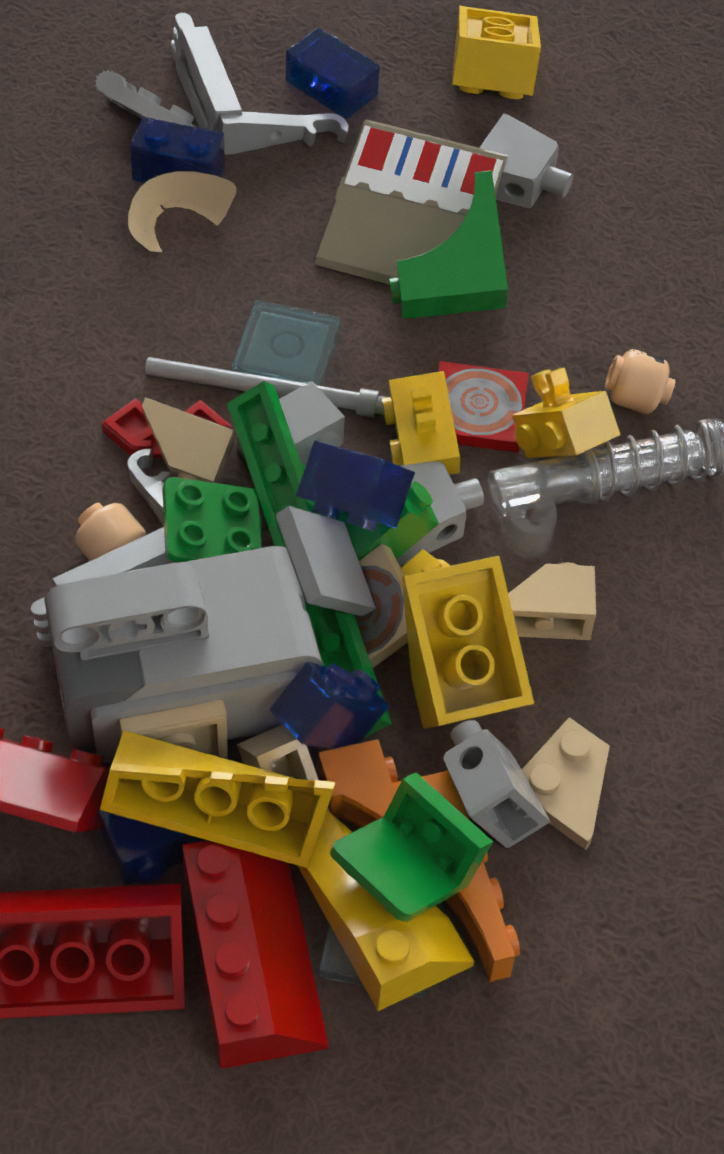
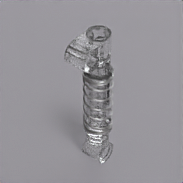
(594, 473)

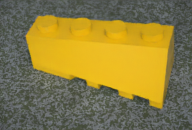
(216, 799)

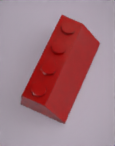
(51, 785)
(91, 951)
(252, 955)

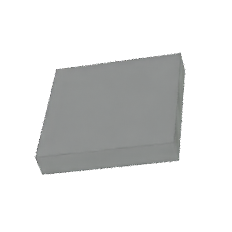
(325, 561)

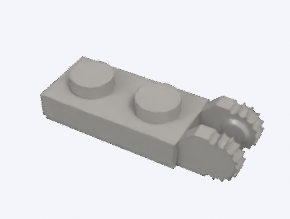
(141, 103)

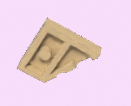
(569, 779)

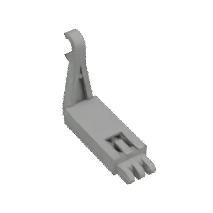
(218, 107)
(138, 554)

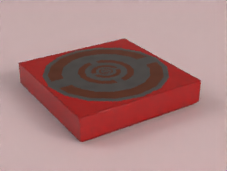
(484, 404)

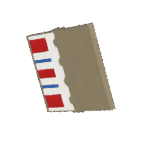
(400, 199)

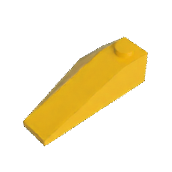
(387, 954)

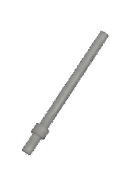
(365, 402)

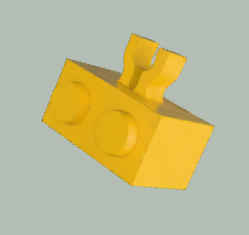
(422, 421)
(563, 421)

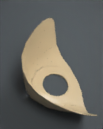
(190, 190)

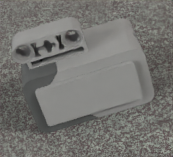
(178, 640)

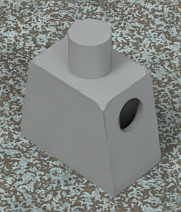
(529, 163)
(448, 504)
(493, 785)

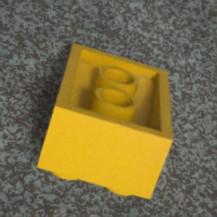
(496, 52)
(463, 643)

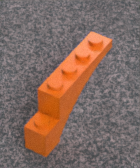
(362, 795)

